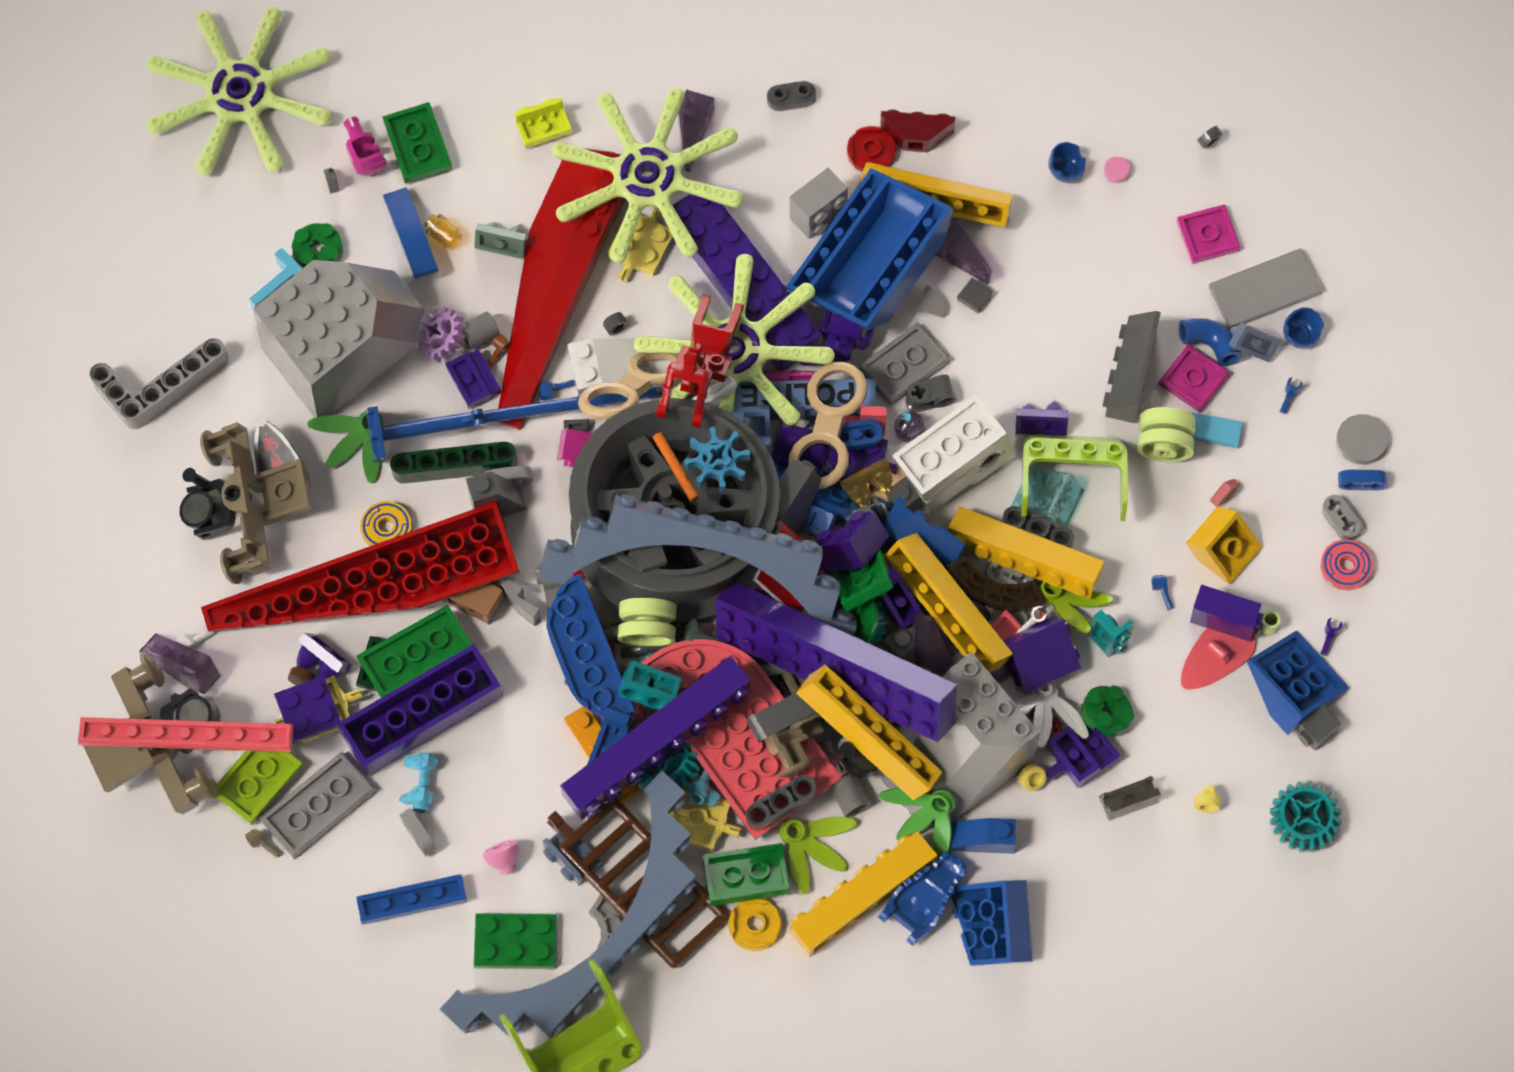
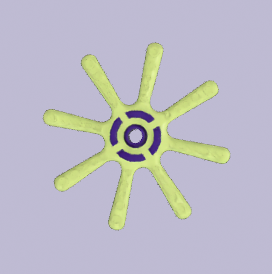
(241, 105)
(650, 190)
(750, 338)

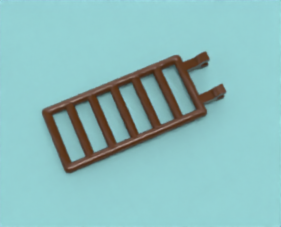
(630, 822)

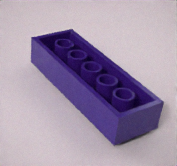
(420, 709)

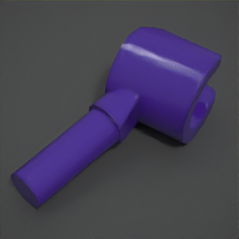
(1330, 634)

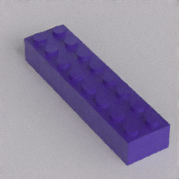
(719, 245)
(656, 738)

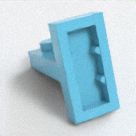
(289, 267)

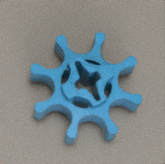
(714, 450)

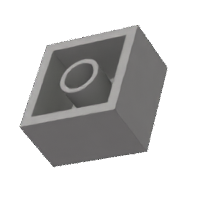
(818, 203)

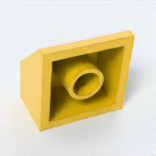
(1224, 543)

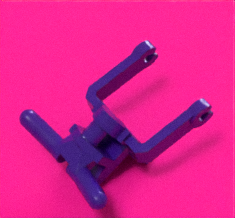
(842, 337)

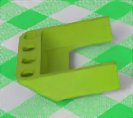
(1074, 450)
(593, 1044)

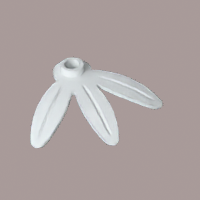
(1045, 701)

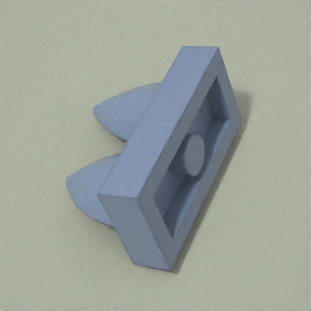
(1254, 341)

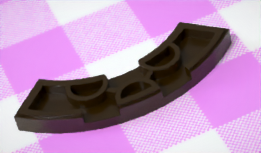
(993, 594)

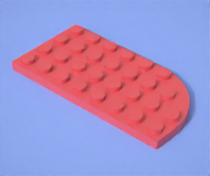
(728, 748)

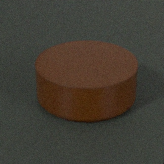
(300, 675)

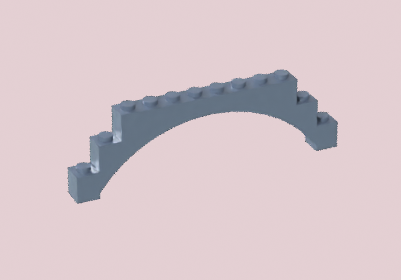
(650, 524)
(662, 885)

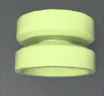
(1166, 434)
(647, 622)

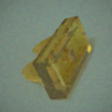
(857, 484)

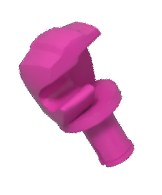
(361, 150)

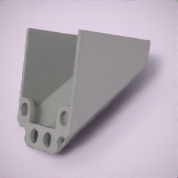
(984, 746)

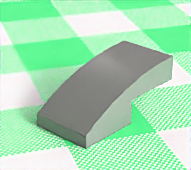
(514, 594)

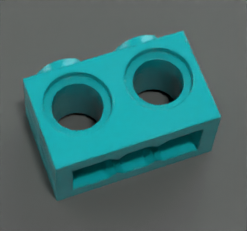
(648, 685)

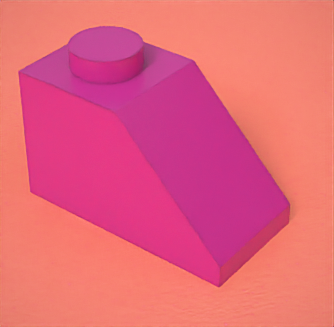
(570, 445)

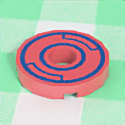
(1351, 551)

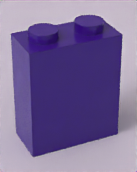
(899, 602)
(1226, 613)
(1041, 654)

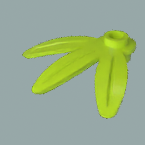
(1064, 599)
(817, 850)

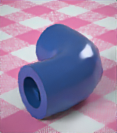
(1212, 334)

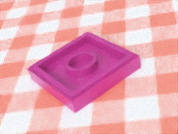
(1208, 234)
(1193, 378)

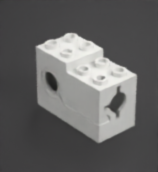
(954, 453)

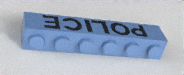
(830, 393)

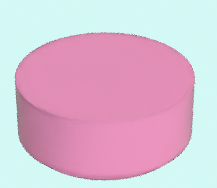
(1116, 169)

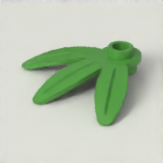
(349, 443)
(933, 809)

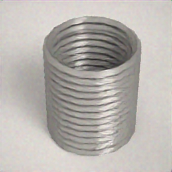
(480, 330)
(850, 796)

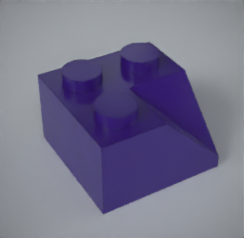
(853, 544)

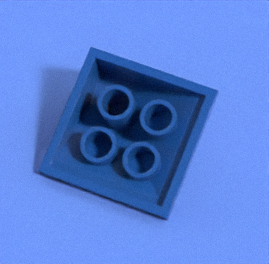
(1294, 681)

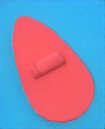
(1214, 658)

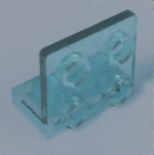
(1051, 494)

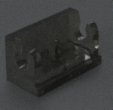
(1130, 798)

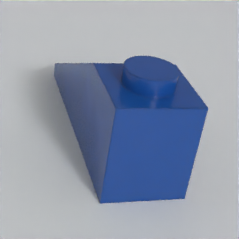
(984, 835)

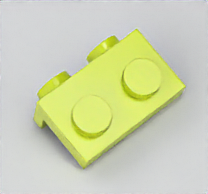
(542, 122)

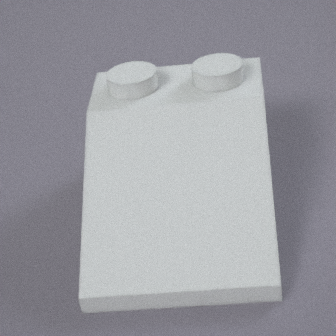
(601, 361)

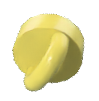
(1032, 777)
(1207, 800)

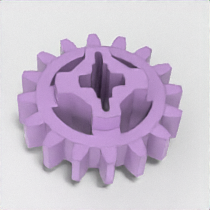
(441, 334)

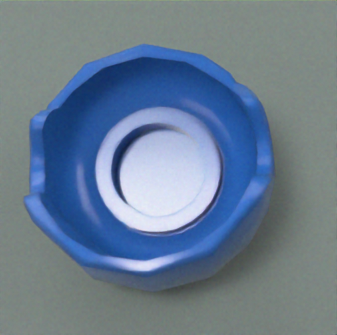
(1066, 162)
(1303, 327)

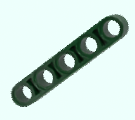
(442, 456)

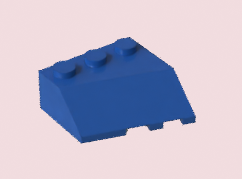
(904, 522)
(994, 921)

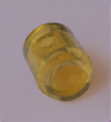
(443, 231)

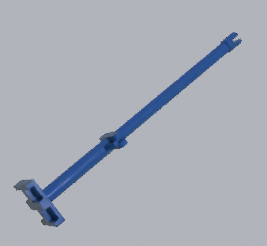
(477, 418)

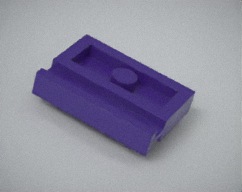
(473, 378)
(788, 437)

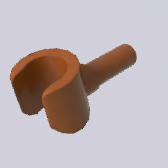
(501, 345)

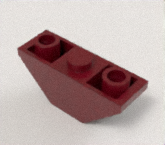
(917, 130)

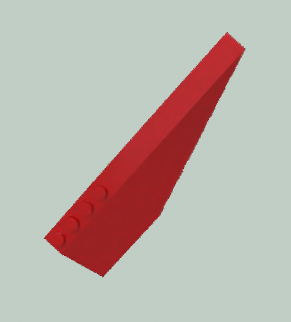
(554, 277)
(382, 577)

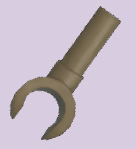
(255, 837)

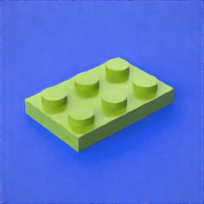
(256, 782)

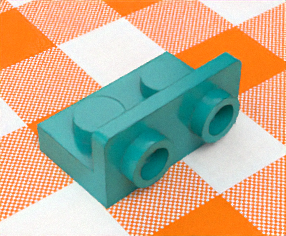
(1108, 635)

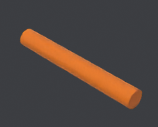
(676, 467)

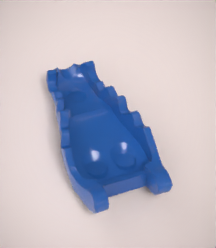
(922, 899)

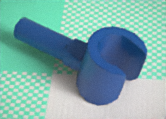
(547, 389)
(1290, 393)
(1159, 582)

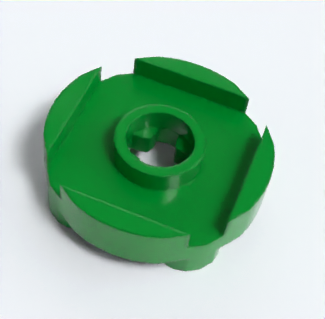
(316, 233)
(1115, 701)

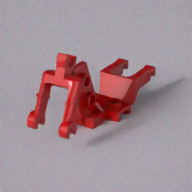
(701, 361)

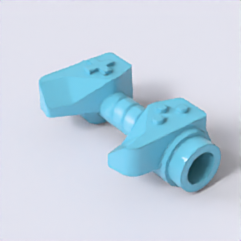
(700, 791)
(420, 796)

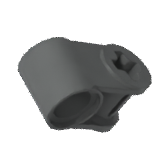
(931, 393)

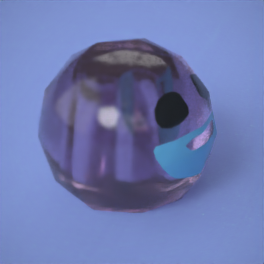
(909, 426)

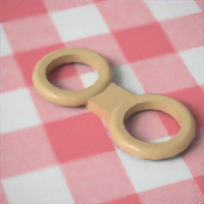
(630, 386)
(831, 419)

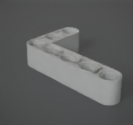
(160, 385)

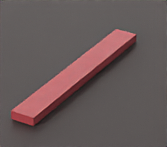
(185, 734)

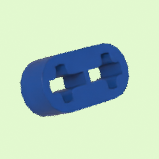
(1362, 480)

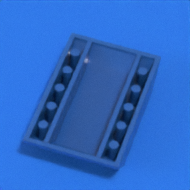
(874, 250)

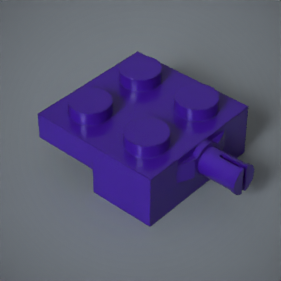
(860, 459)
(1080, 757)

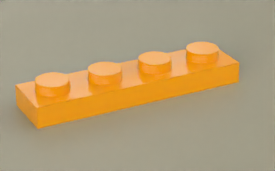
(585, 730)

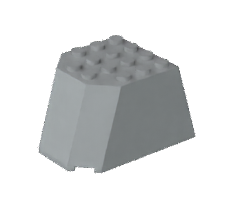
(337, 330)

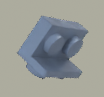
(568, 870)

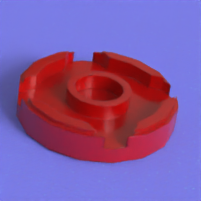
(872, 146)

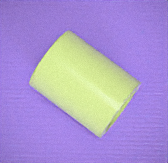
(1270, 629)

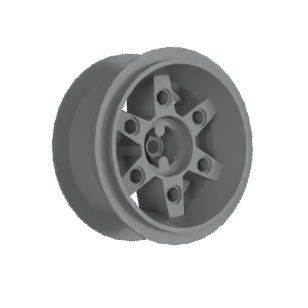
(629, 442)

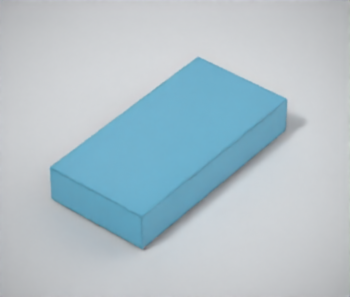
(1217, 430)

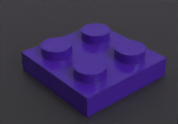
(308, 708)

